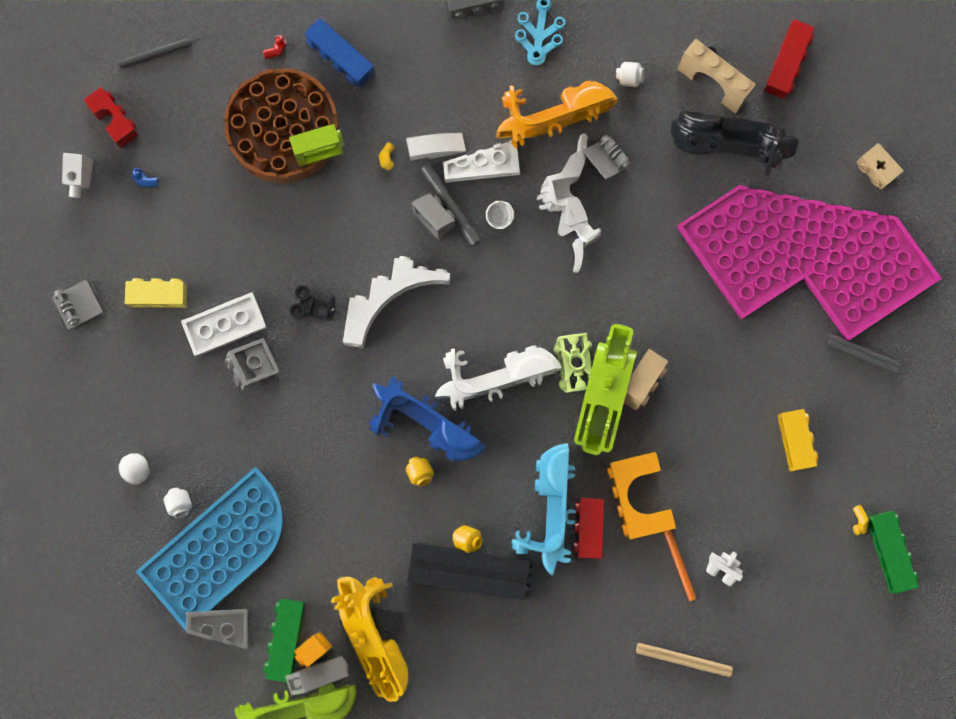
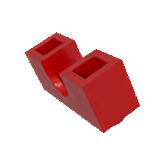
(120, 129)

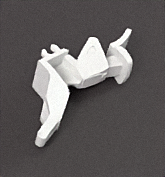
(559, 198)

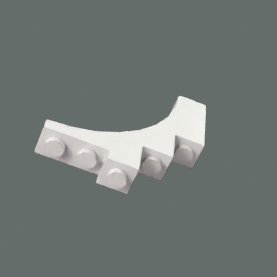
(404, 278)

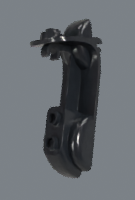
(712, 133)

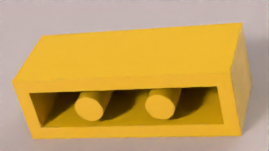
(797, 440)

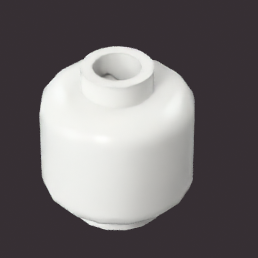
(630, 74)
(177, 503)

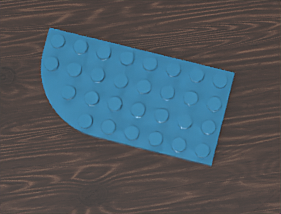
(217, 548)

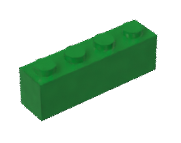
(892, 552)
(285, 639)

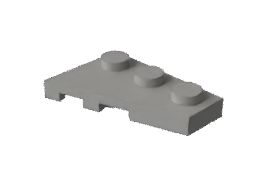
(219, 625)

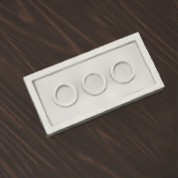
(223, 324)

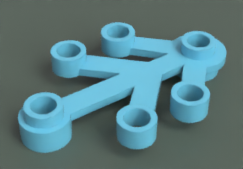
(539, 34)

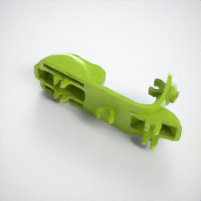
(606, 391)
(326, 704)

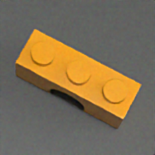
(312, 649)

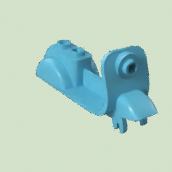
(552, 482)

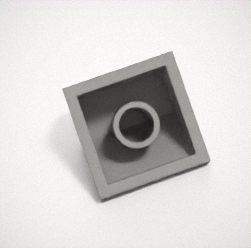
(433, 215)

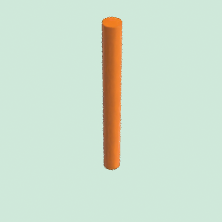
(680, 565)

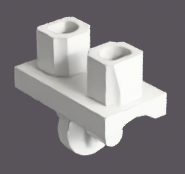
(717, 563)

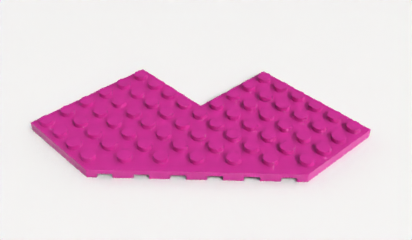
(848, 257)

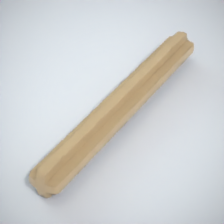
(683, 659)

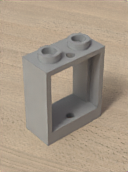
(317, 675)

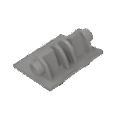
(606, 158)
(77, 304)

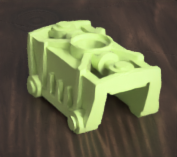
(565, 361)

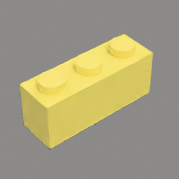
(156, 293)

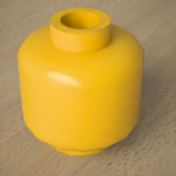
(419, 471)
(467, 539)

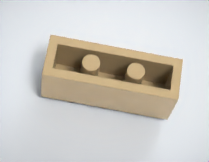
(644, 379)

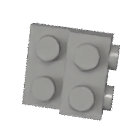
(251, 363)

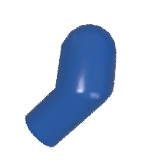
(142, 180)

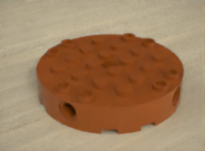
(261, 107)

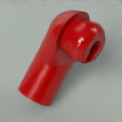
(277, 49)

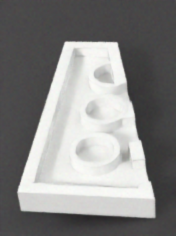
(489, 163)

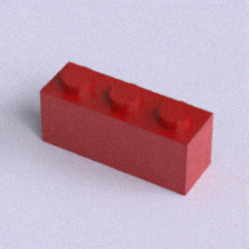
(589, 528)

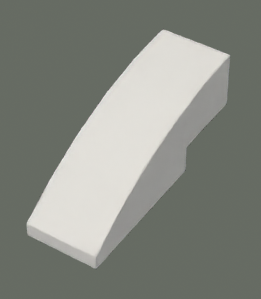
(435, 145)

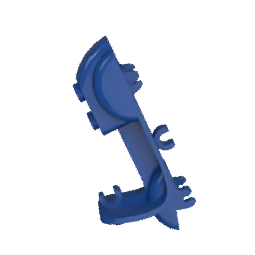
(445, 436)

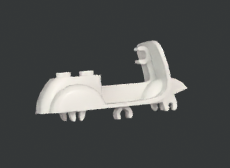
(519, 369)

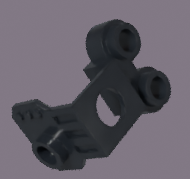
(309, 305)

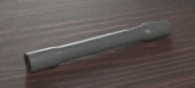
(433, 179)

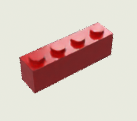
(789, 58)

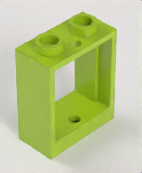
(317, 144)

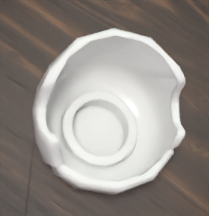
(500, 214)
(134, 468)

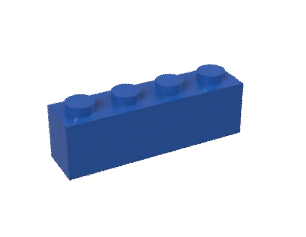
(339, 53)

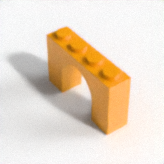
(636, 523)

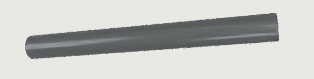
(154, 52)

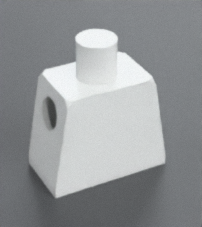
(76, 173)

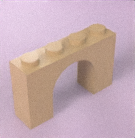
(702, 59)

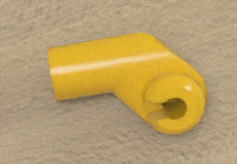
(384, 156)
(863, 520)

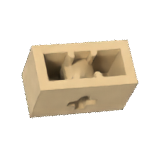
(888, 167)

